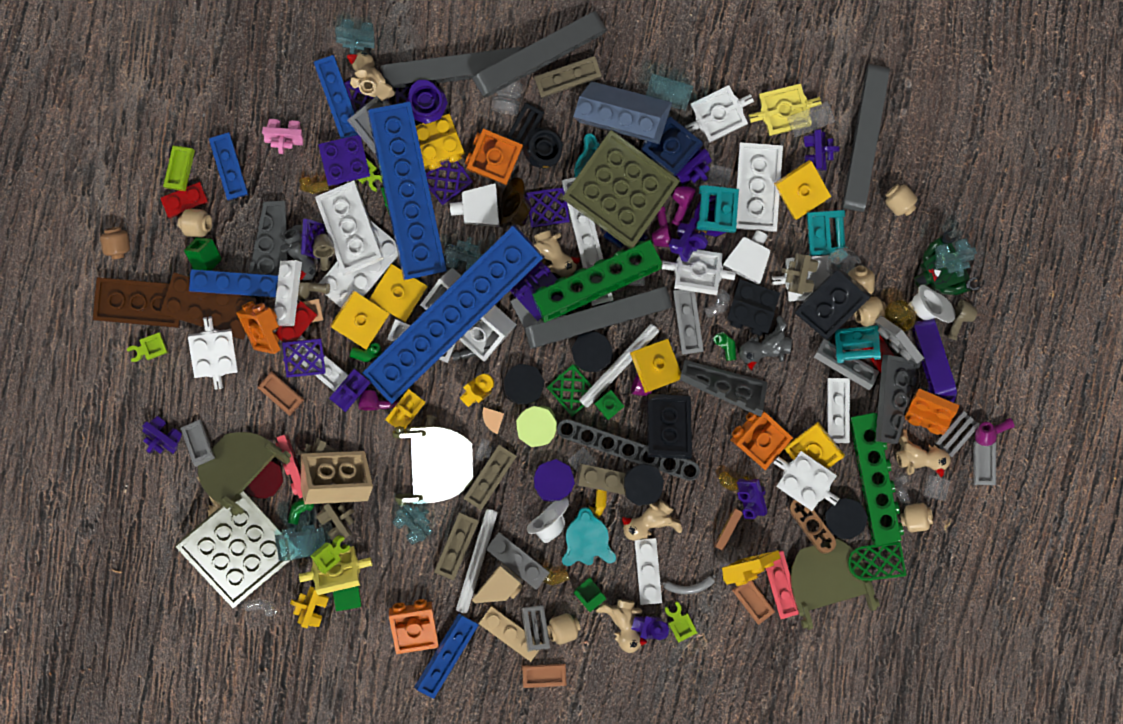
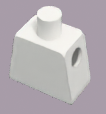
(478, 206)
(749, 258)

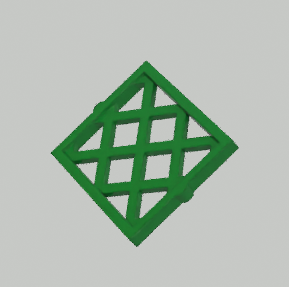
(572, 390)

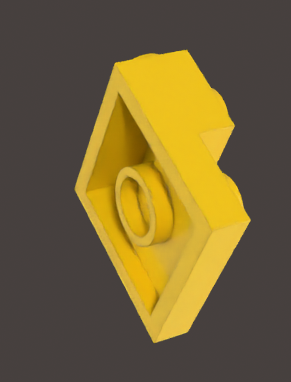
(439, 142)
(747, 568)

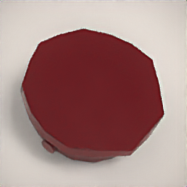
(266, 482)

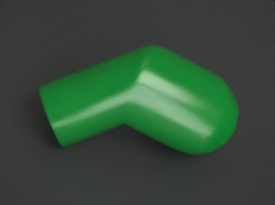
(727, 343)
(366, 355)
(296, 509)

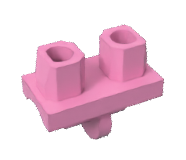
(282, 137)

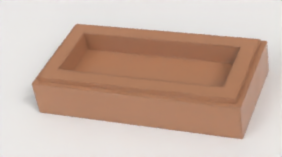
(280, 393)
(728, 529)
(754, 601)
(544, 675)

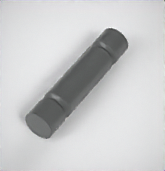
(464, 354)

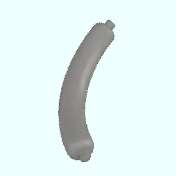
(689, 589)

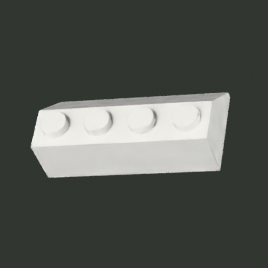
(489, 330)

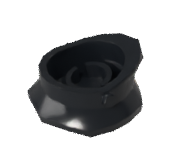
(542, 147)
(592, 352)
(523, 384)
(643, 485)
(846, 518)

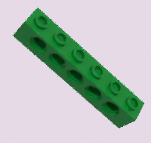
(591, 291)
(879, 534)

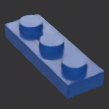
(228, 166)

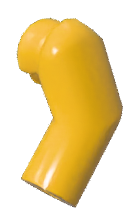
(601, 499)

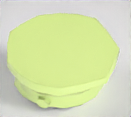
(536, 426)

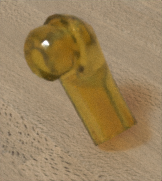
(307, 186)

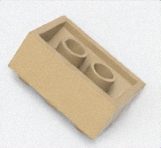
(335, 477)
(499, 586)

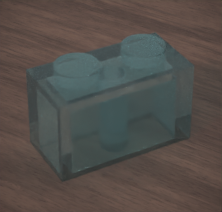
(670, 91)
(299, 544)

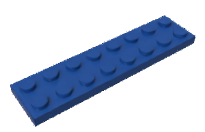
(406, 190)

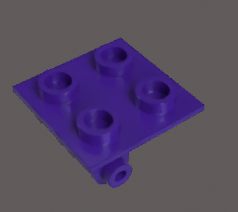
(344, 160)
(536, 278)

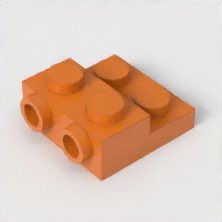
(493, 156)
(258, 324)
(931, 412)
(761, 438)
(413, 626)

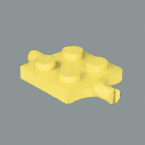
(779, 105)
(341, 576)

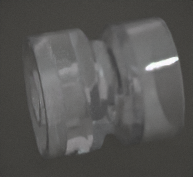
(506, 99)

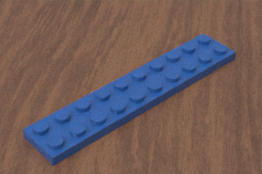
(453, 314)

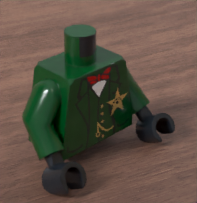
(940, 279)

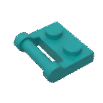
(725, 209)
(819, 231)
(855, 339)

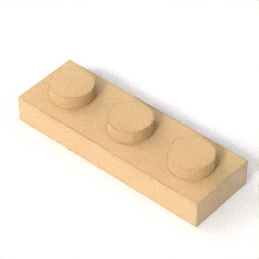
(508, 632)

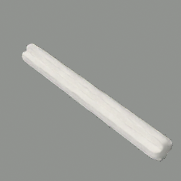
(618, 366)
(476, 561)

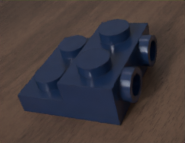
(675, 147)

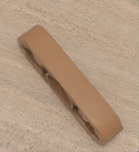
(817, 543)

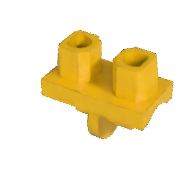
(477, 389)
(405, 410)
(307, 616)

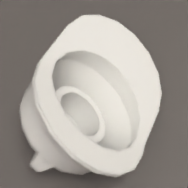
(931, 305)
(550, 521)

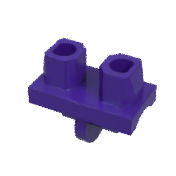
(818, 141)
(695, 168)
(690, 241)
(349, 390)
(153, 430)
(752, 497)
(651, 627)

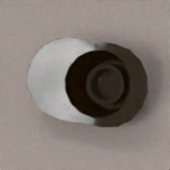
(514, 204)

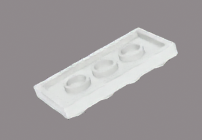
(758, 198)
(349, 228)
(362, 279)

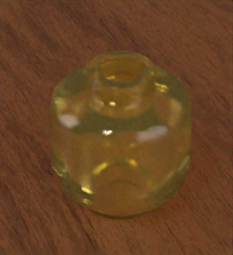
(901, 314)

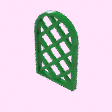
(874, 577)

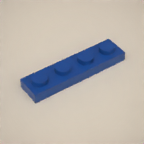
(336, 95)
(233, 283)
(446, 656)

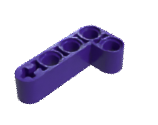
(935, 360)

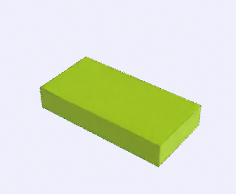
(179, 168)

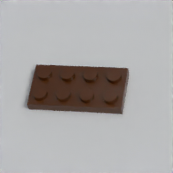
(131, 302)
(194, 306)

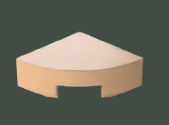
(492, 419)

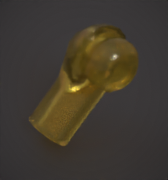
(729, 482)
(556, 578)

